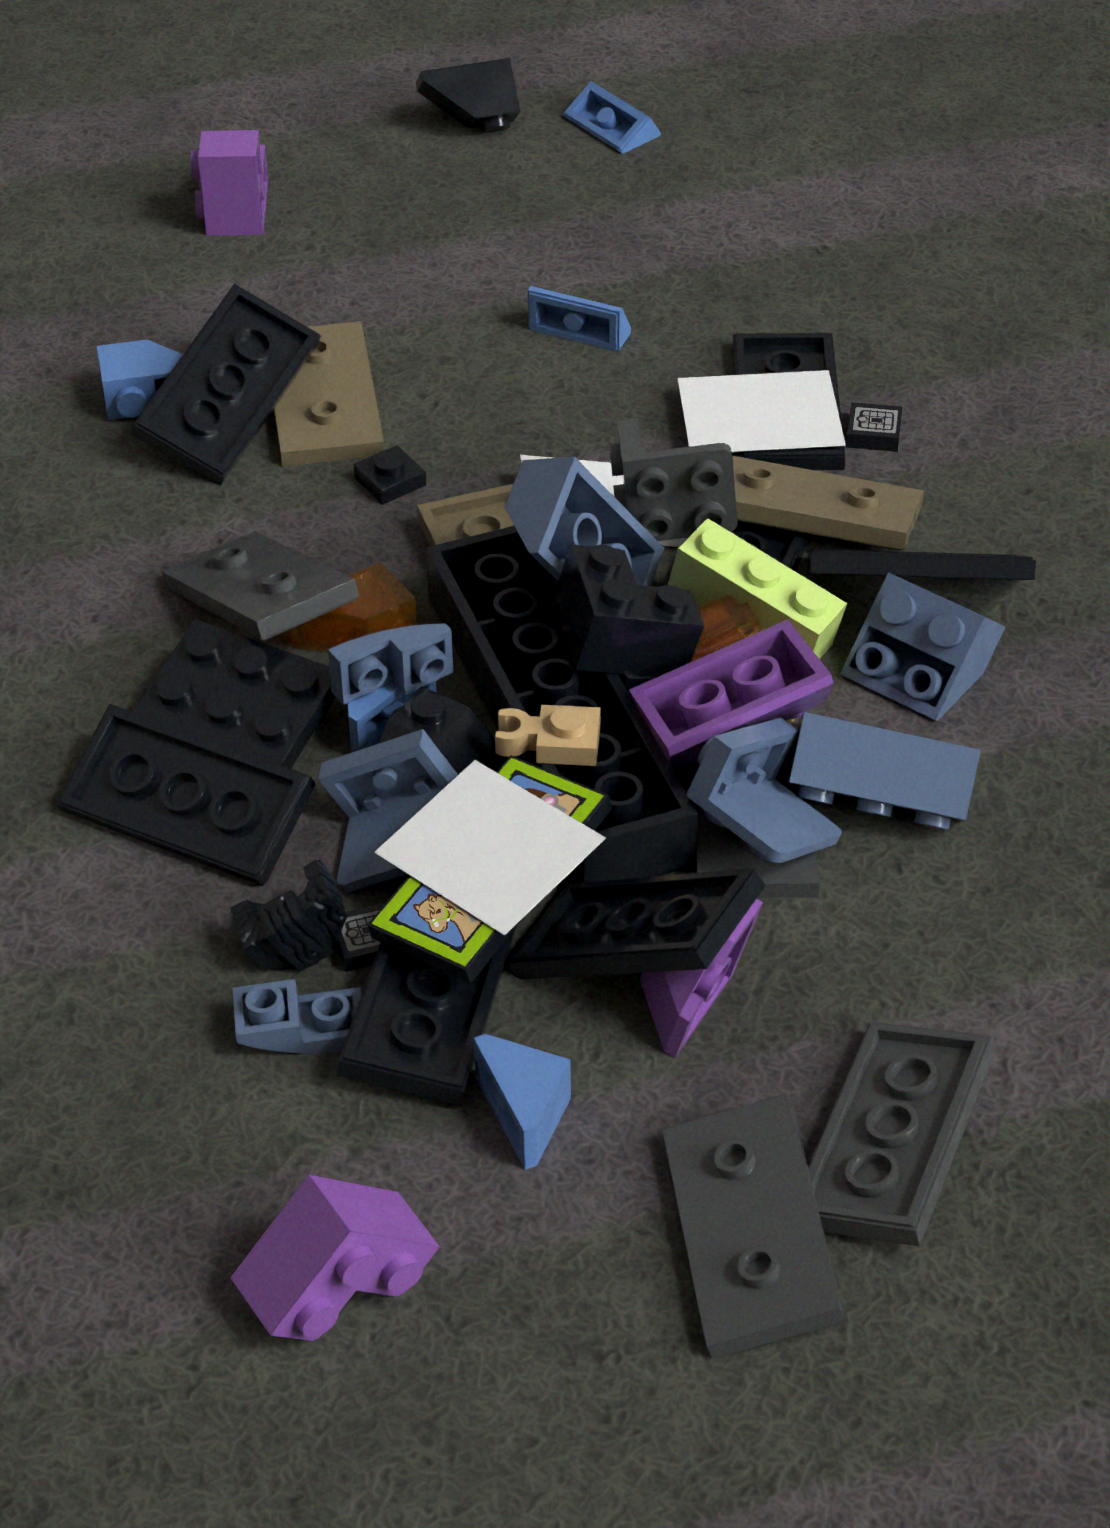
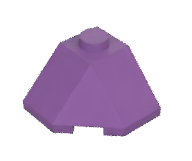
(683, 997)

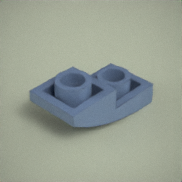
(399, 655)
(282, 1021)

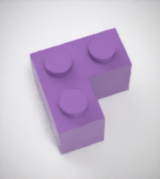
(231, 182)
(326, 1248)

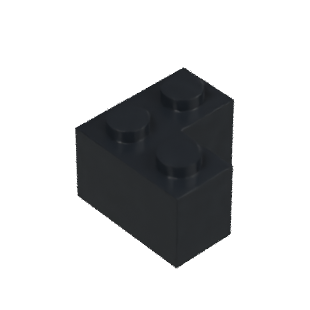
(621, 624)

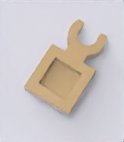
(558, 736)

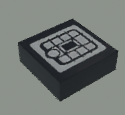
(874, 427)
(355, 941)

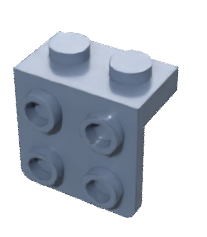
(380, 793)
(741, 793)

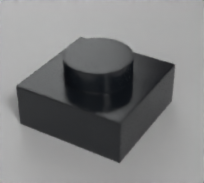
(389, 474)

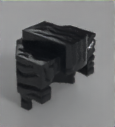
(293, 928)

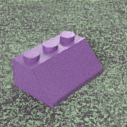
(731, 689)

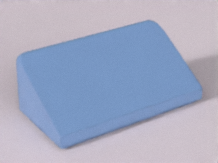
(610, 119)
(577, 319)

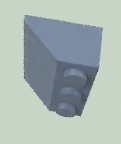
(563, 505)
(882, 770)

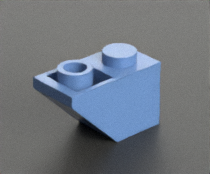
(133, 375)

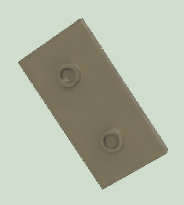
(331, 402)
(825, 503)

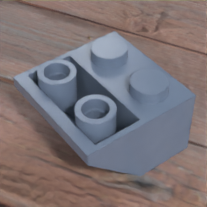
(921, 648)

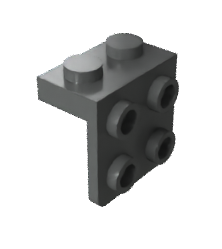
(675, 487)

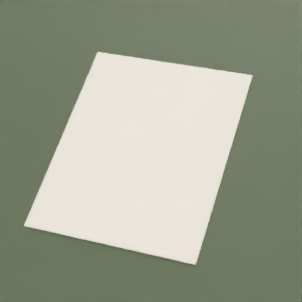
(762, 411)
(490, 846)

